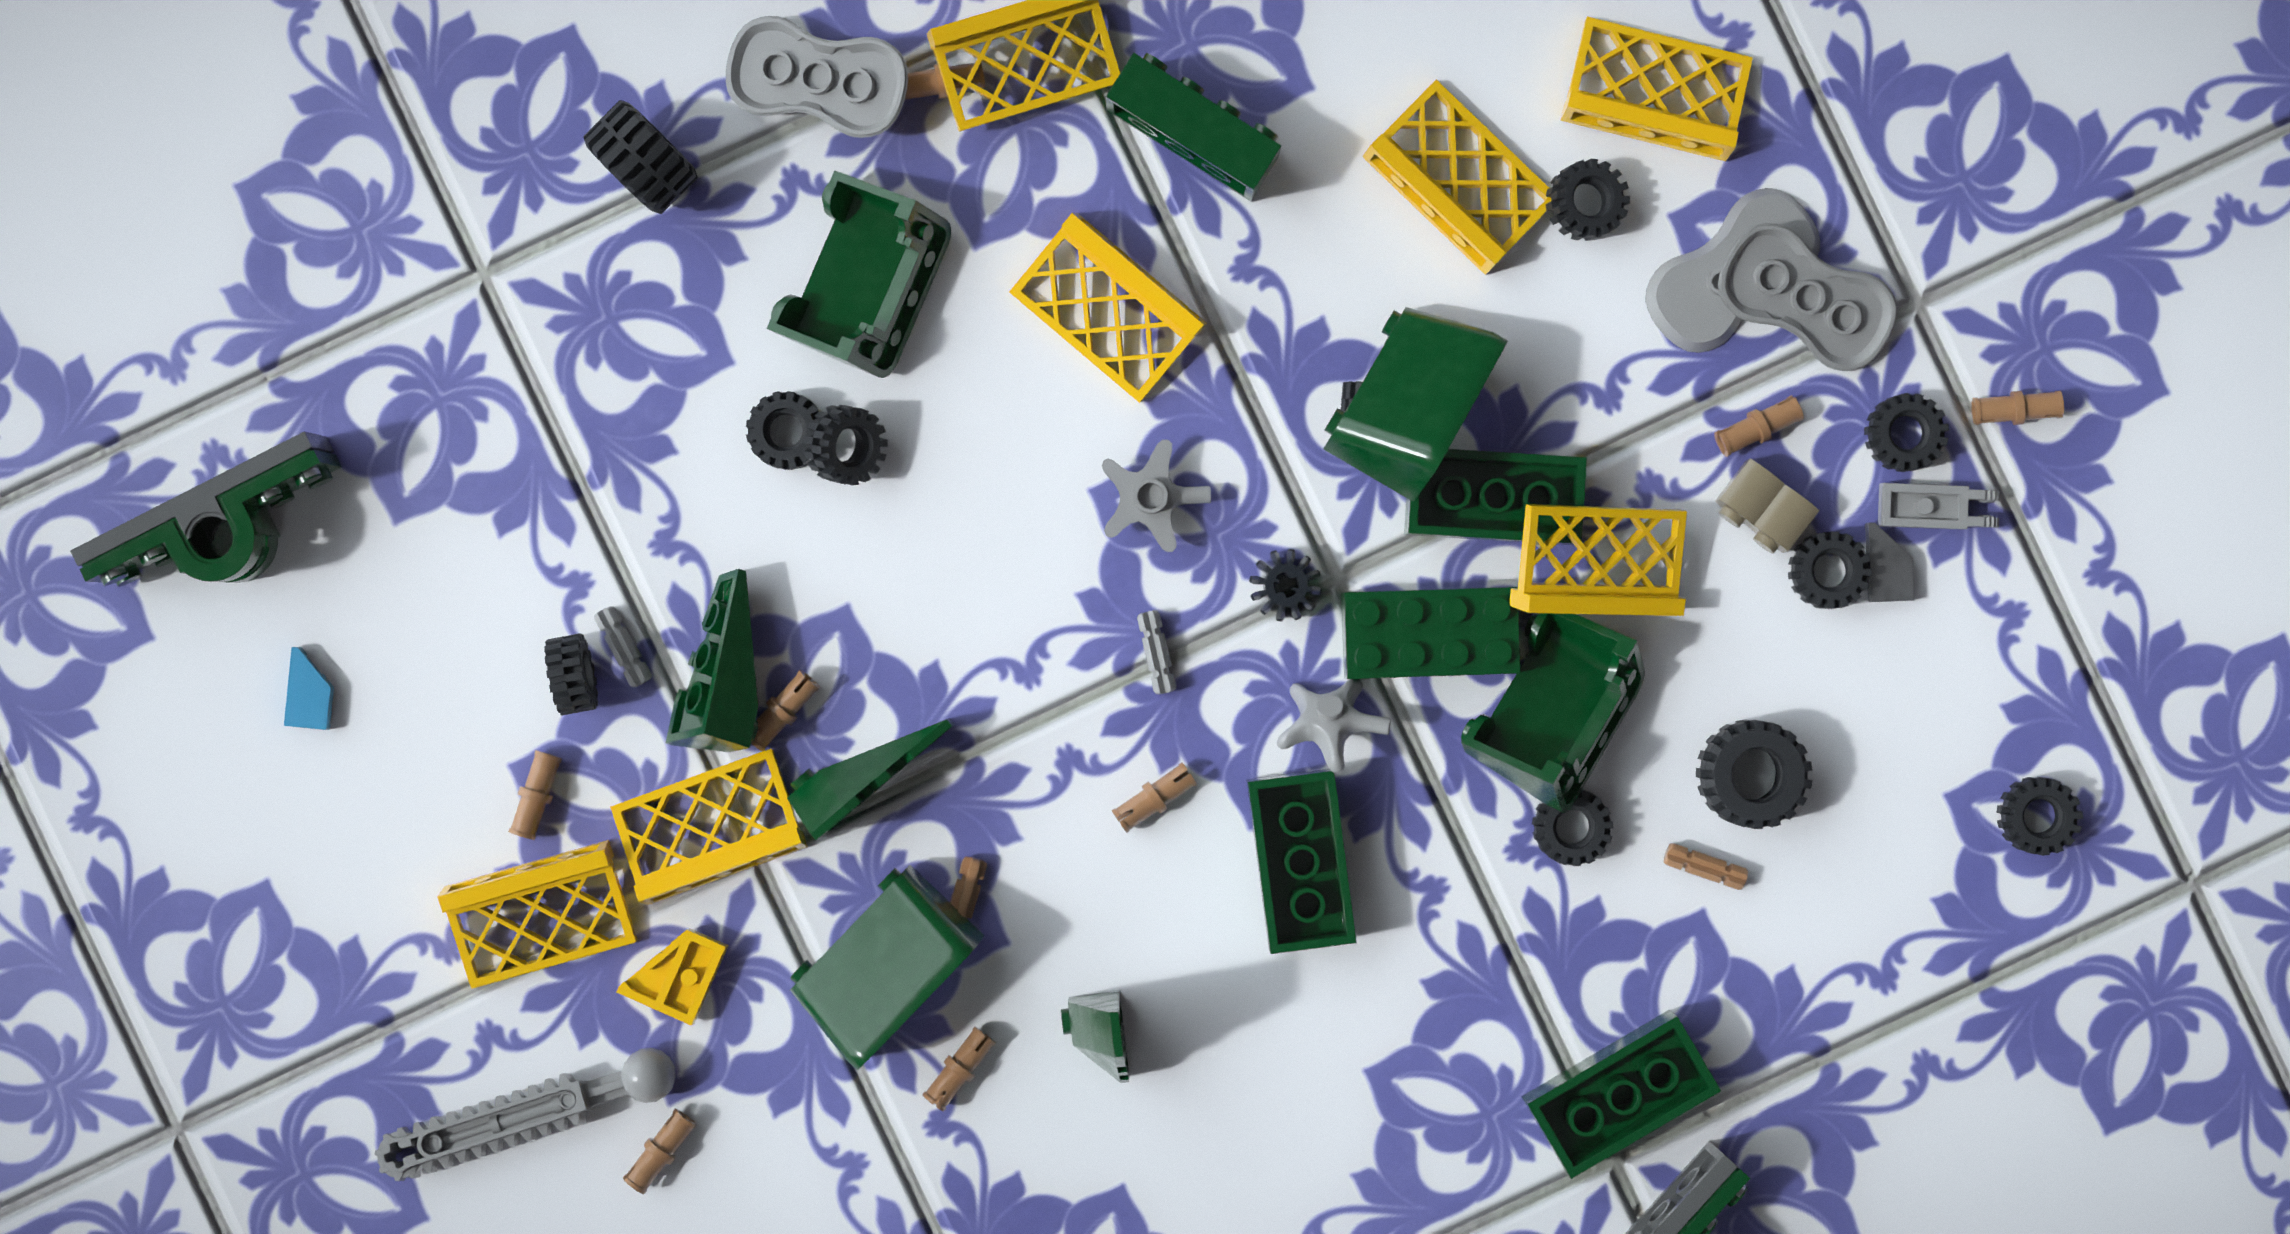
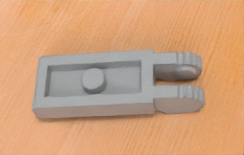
(1932, 506)

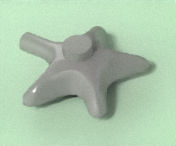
(1150, 496)
(1330, 721)

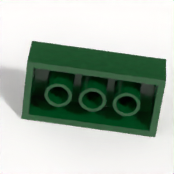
(1192, 125)
(1487, 495)
(1429, 633)
(1301, 861)
(1621, 1093)

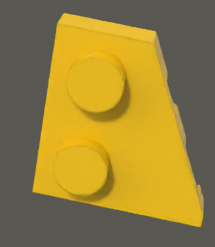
(678, 976)

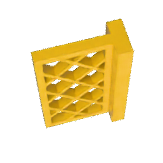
(1008, 21)
(1658, 124)
(1429, 194)
(1129, 276)
(1607, 597)
(719, 862)
(528, 879)

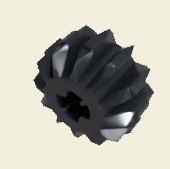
(1291, 571)

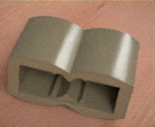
(1766, 507)

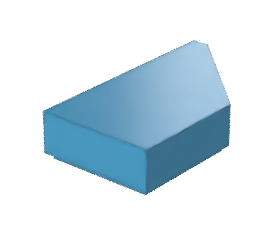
(308, 694)

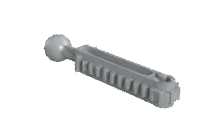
(644, 1076)

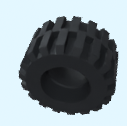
(640, 157)
(1789, 781)

